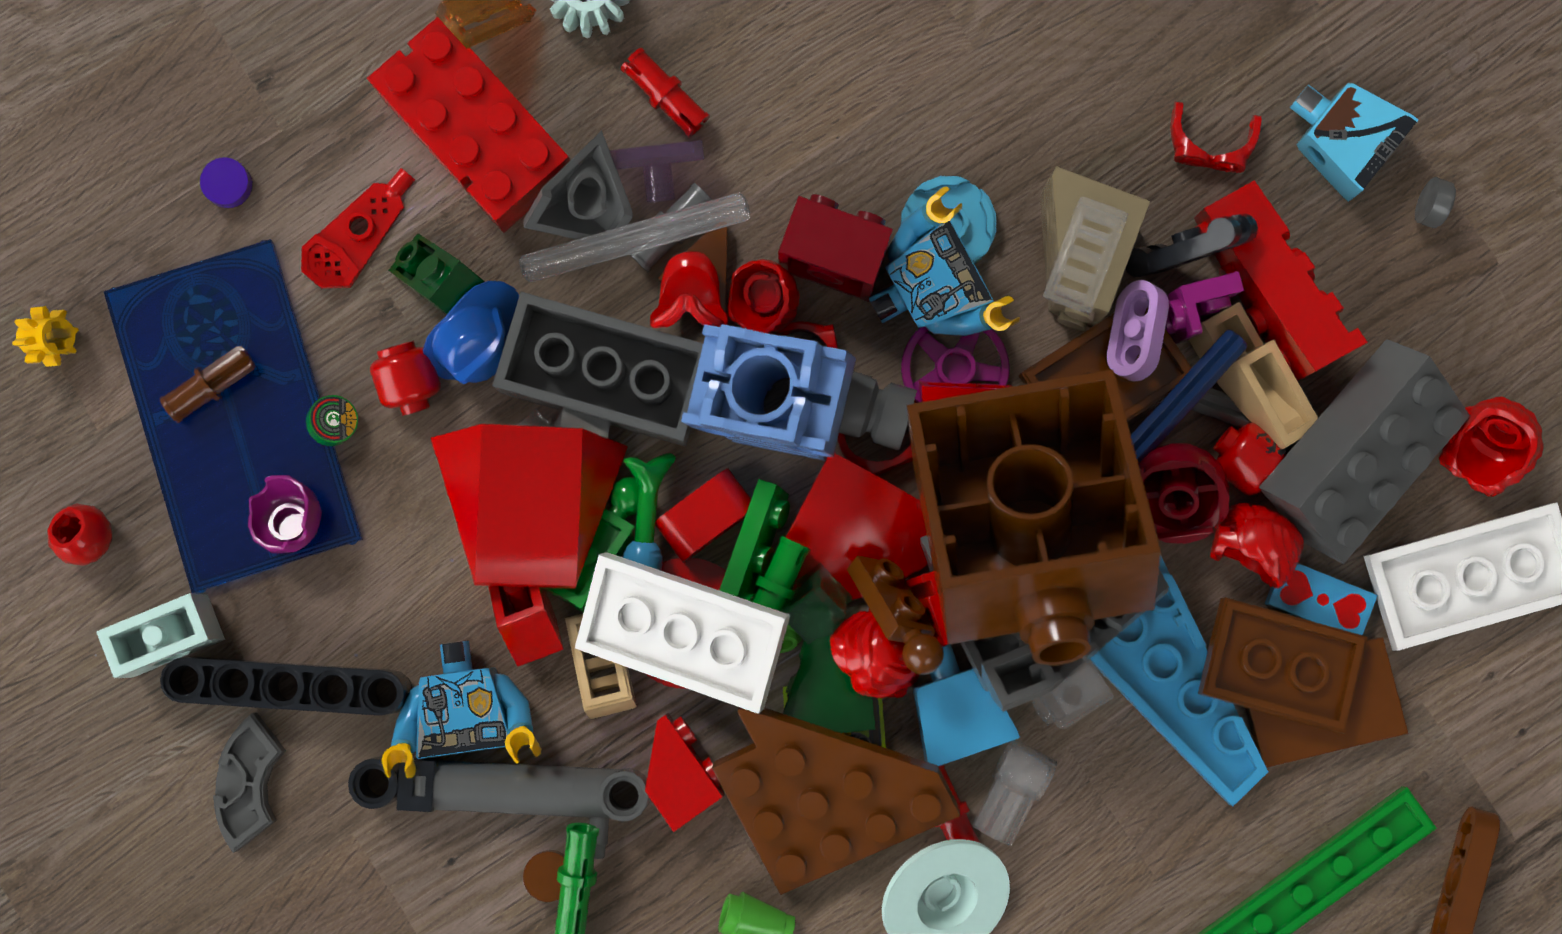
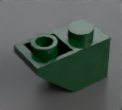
(433, 273)

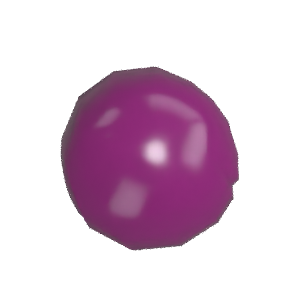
(284, 515)

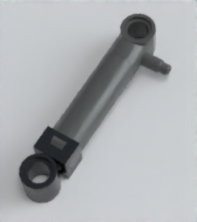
(504, 789)

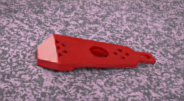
(348, 248)

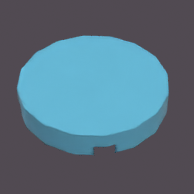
(975, 220)

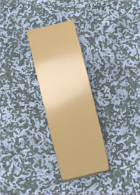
(1259, 379)

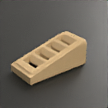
(604, 704)

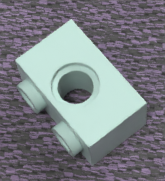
(160, 635)

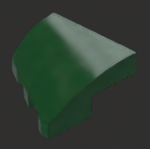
(825, 693)

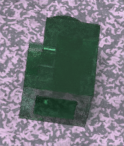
(821, 609)

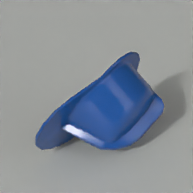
(473, 333)

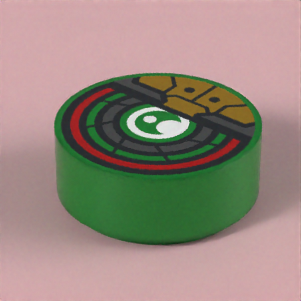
(332, 420)

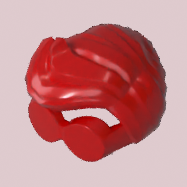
(1259, 542)

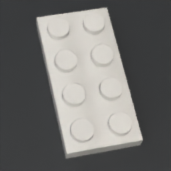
(1469, 577)
(682, 632)

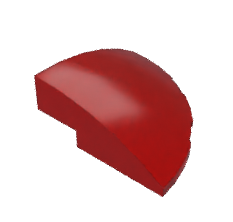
(858, 515)

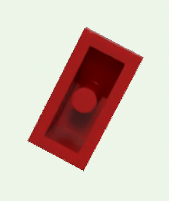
(526, 622)

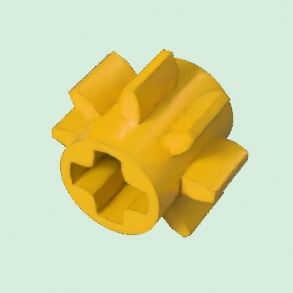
(58, 340)

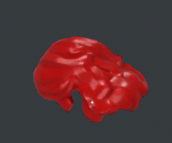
(870, 658)

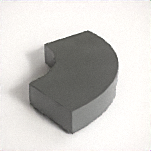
(242, 782)

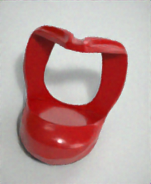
(690, 286)

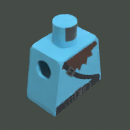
(1350, 135)

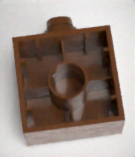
(1034, 512)

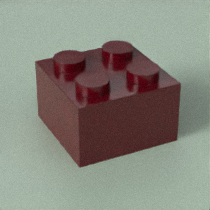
(834, 246)

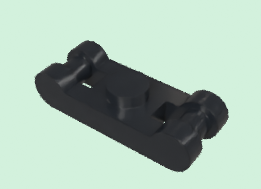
(1192, 245)

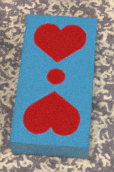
(1323, 600)

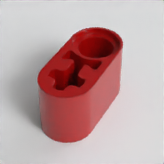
(704, 515)

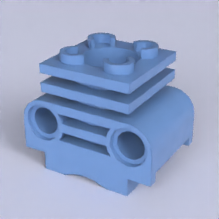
(743, 365)

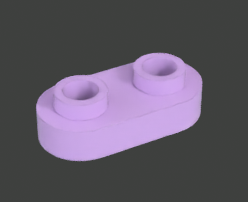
(1137, 333)

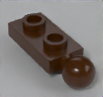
(898, 612)

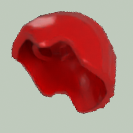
(763, 296)

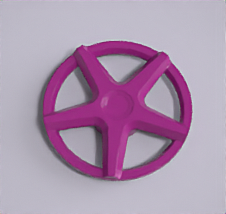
(956, 363)

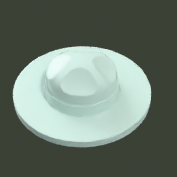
(947, 890)

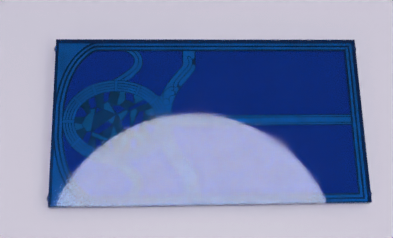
(257, 428)

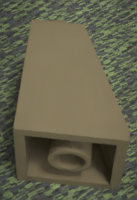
(1057, 206)

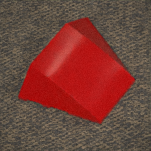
(527, 499)

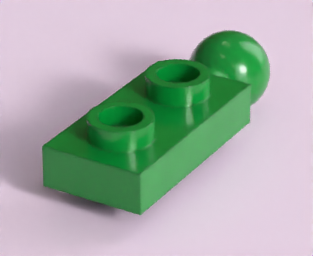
(611, 536)

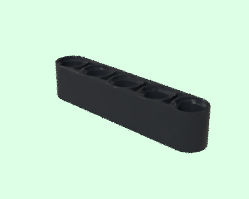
(264, 691)

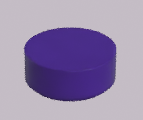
(226, 182)

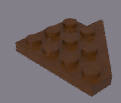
(826, 797)

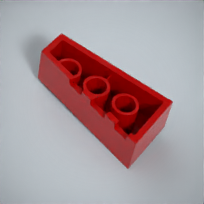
(1281, 287)

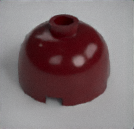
(1184, 492)

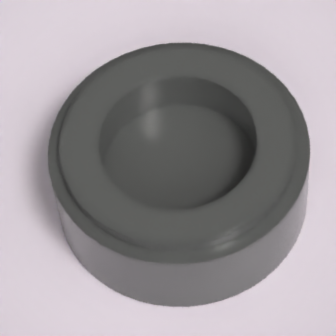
(1435, 202)

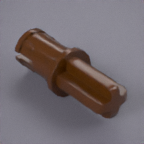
(207, 383)

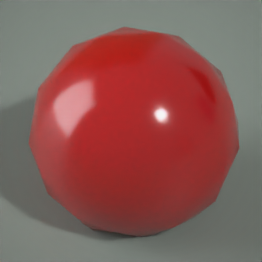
(79, 534)

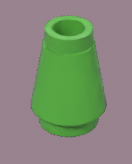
(752, 916)

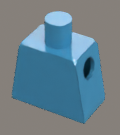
(958, 714)

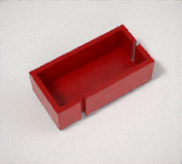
(470, 123)

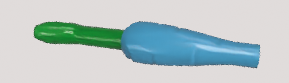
(649, 478)

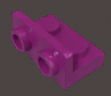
(1197, 301)

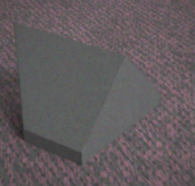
(582, 196)

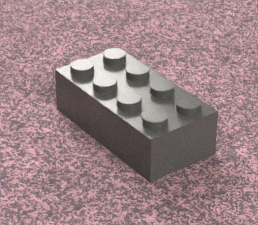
(599, 367)
(1365, 450)

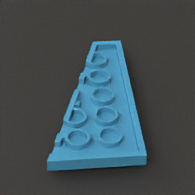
(1159, 671)

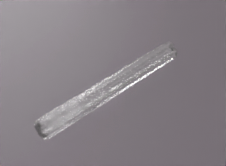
(635, 237)

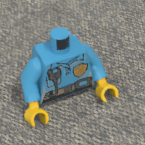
(937, 277)
(460, 714)

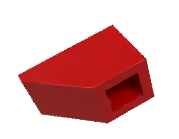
(677, 777)

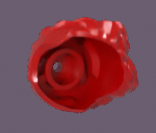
(1494, 446)

